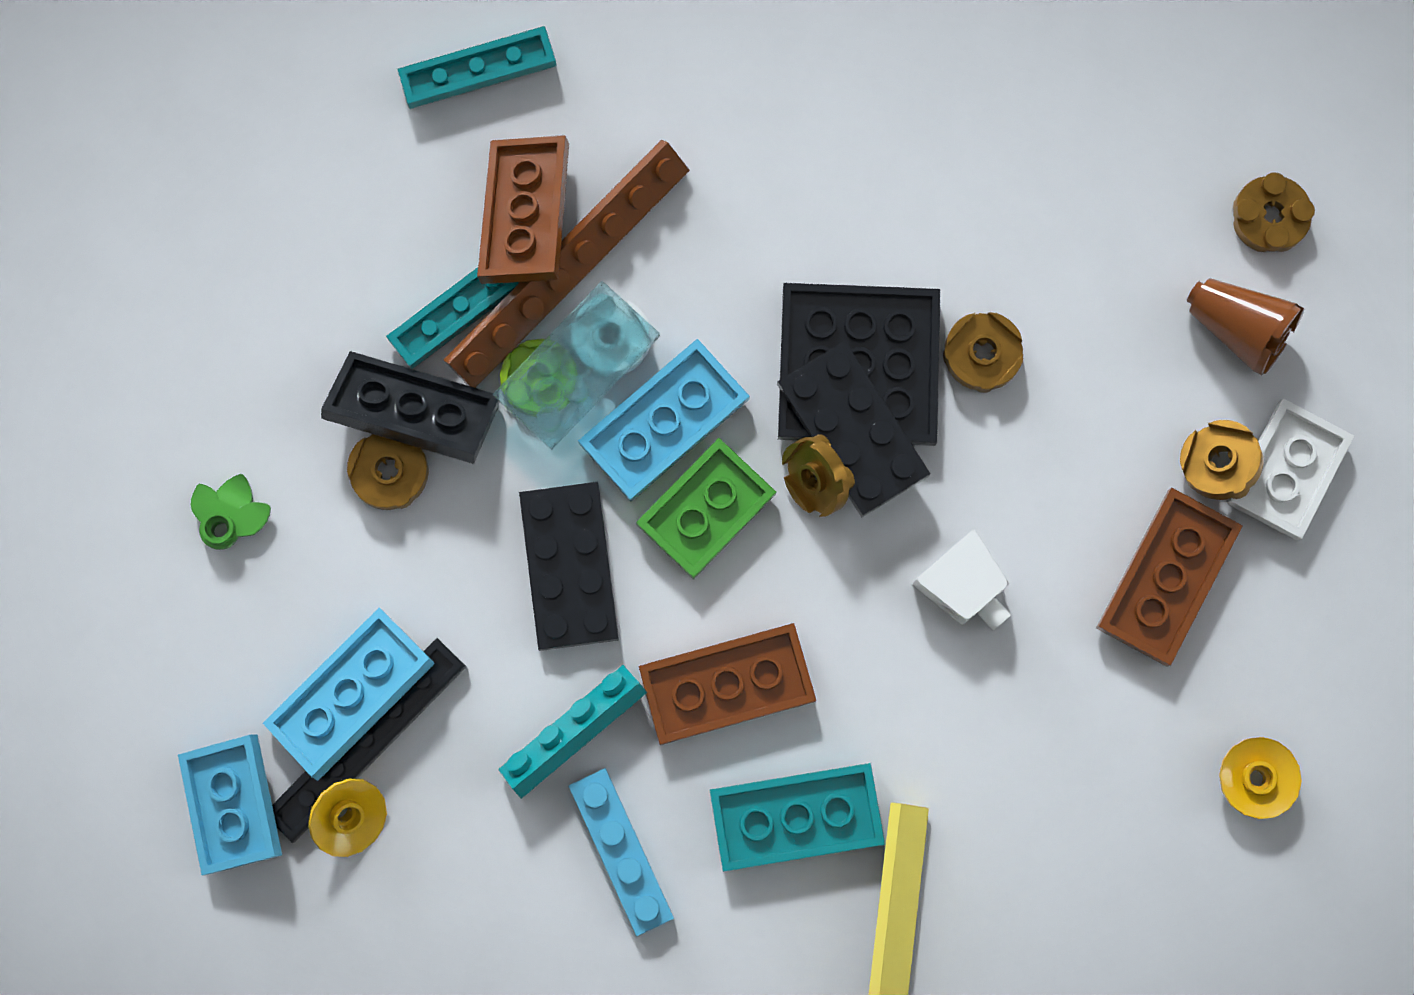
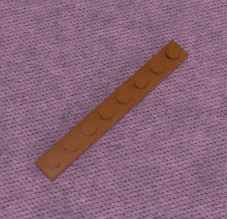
(580, 252)

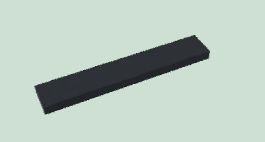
(295, 804)

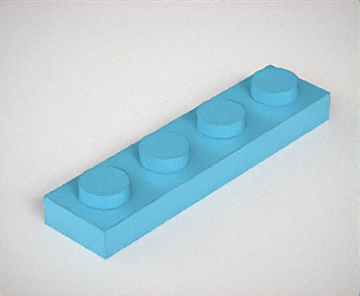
(621, 852)

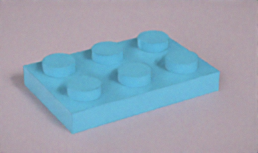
(229, 804)

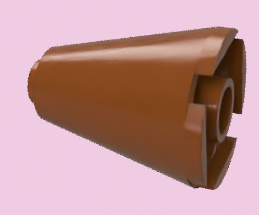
(1245, 321)

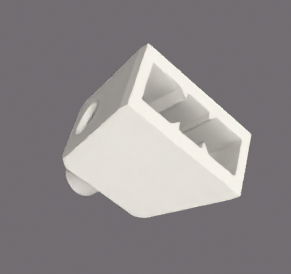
(966, 583)

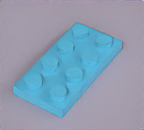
(664, 420)
(348, 694)

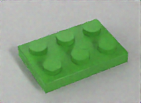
(706, 508)

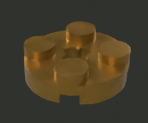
(1285, 195)
(983, 374)
(817, 458)
(368, 481)
(1226, 482)

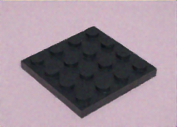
(889, 334)

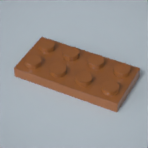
(523, 210)
(1169, 577)
(727, 684)

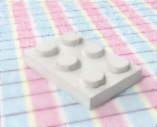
(1297, 469)

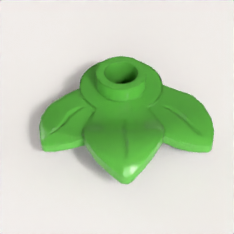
(228, 506)

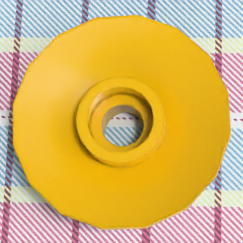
(1279, 773)
(359, 824)

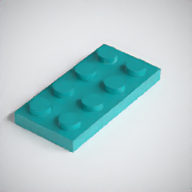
(796, 817)

